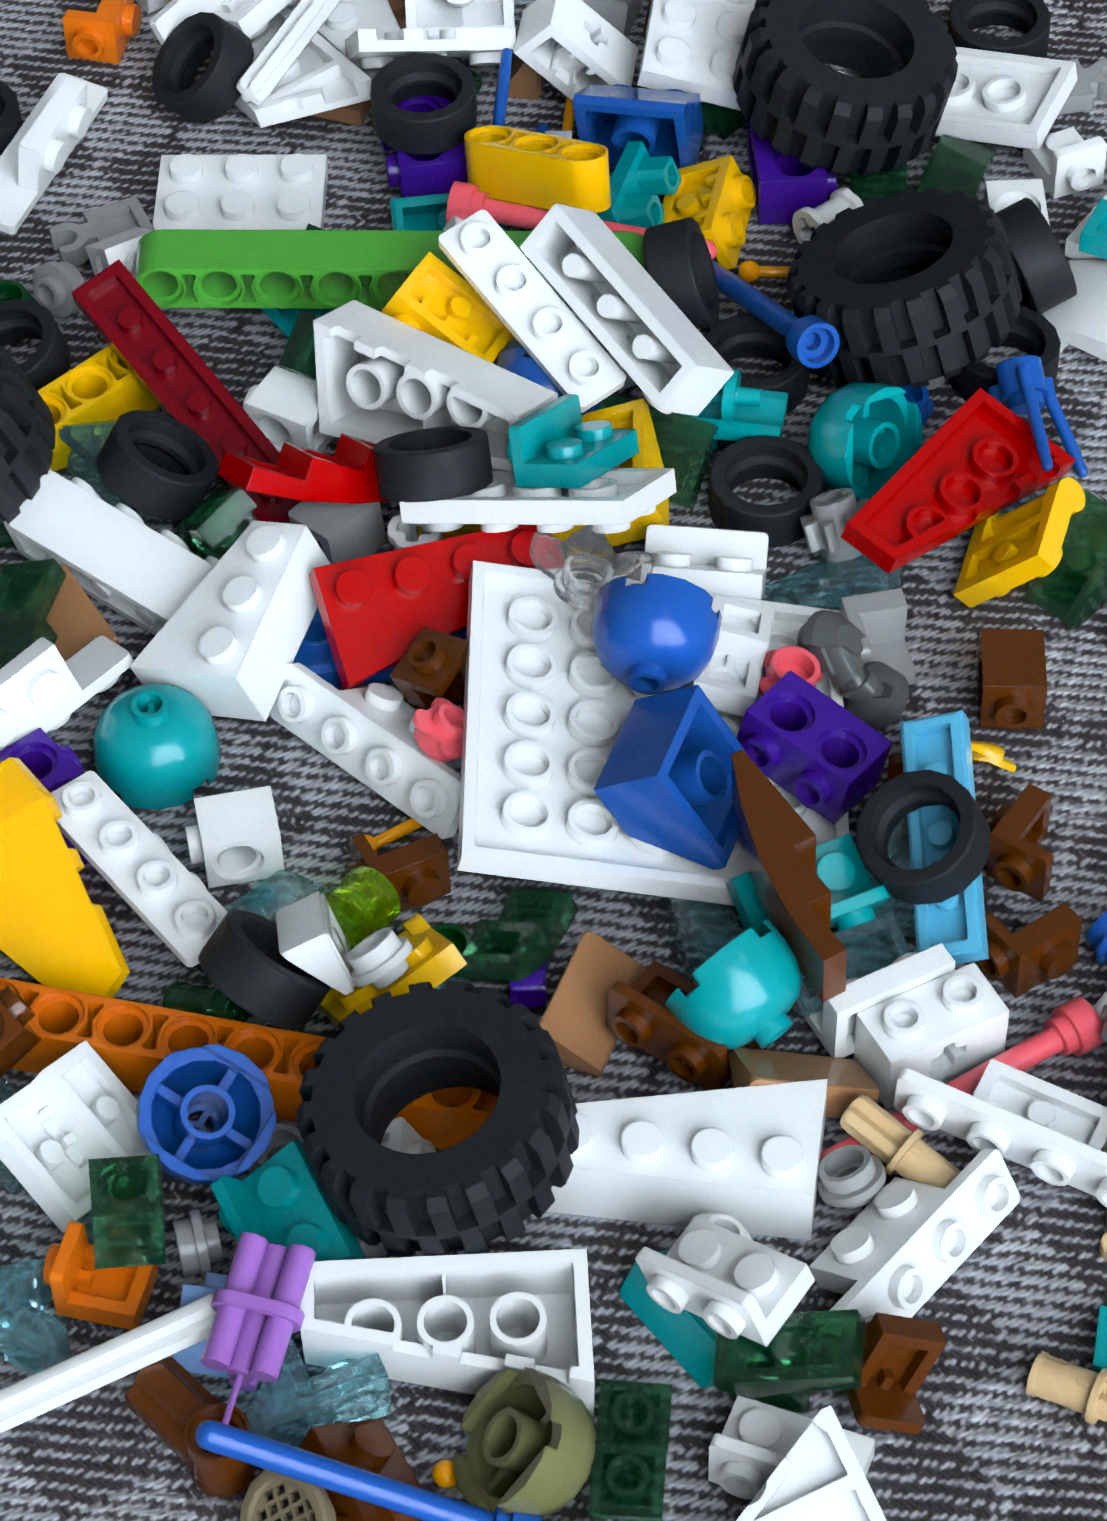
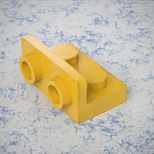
(720, 203)
(448, 309)

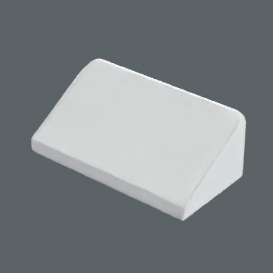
(315, 941)

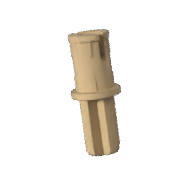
(896, 1144)
(1069, 1386)

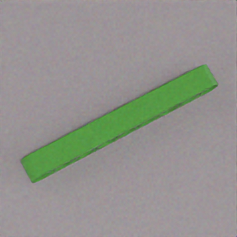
(292, 266)

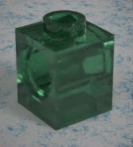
(127, 1211)

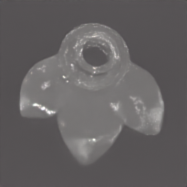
(585, 565)

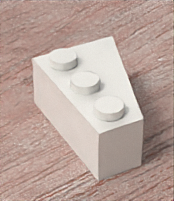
(240, 623)

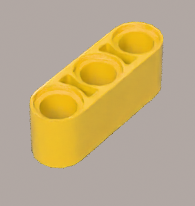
(538, 168)
(90, 393)

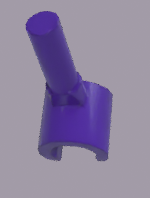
(530, 990)

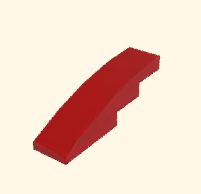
(310, 474)

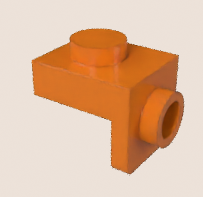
(101, 34)
(95, 1295)

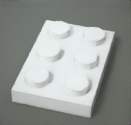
(1006, 97)
(241, 192)

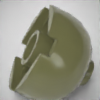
(525, 1444)

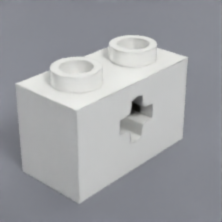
(574, 46)
(932, 1030)

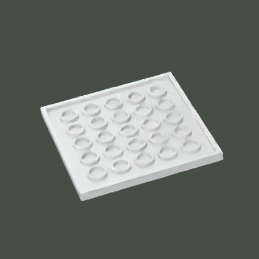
(539, 737)

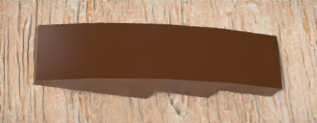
(783, 870)

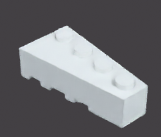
(395, 379)
(700, 1153)
(455, 1317)

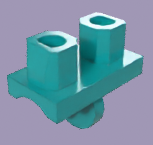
(637, 184)
(744, 411)

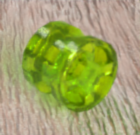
(363, 903)

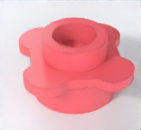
(789, 658)
(440, 730)

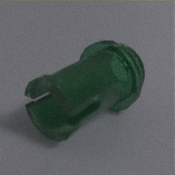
(203, 1001)

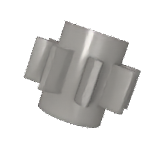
(826, 523)

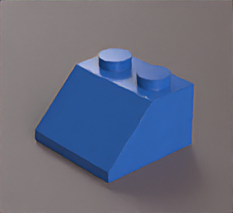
(664, 120)
(674, 777)

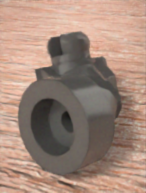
(869, 690)

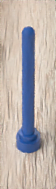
(807, 338)
(342, 1477)

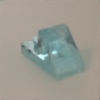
(27, 1333)
(340, 1394)

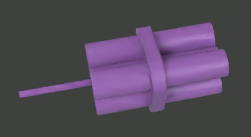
(257, 1313)

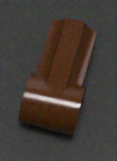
(173, 1407)

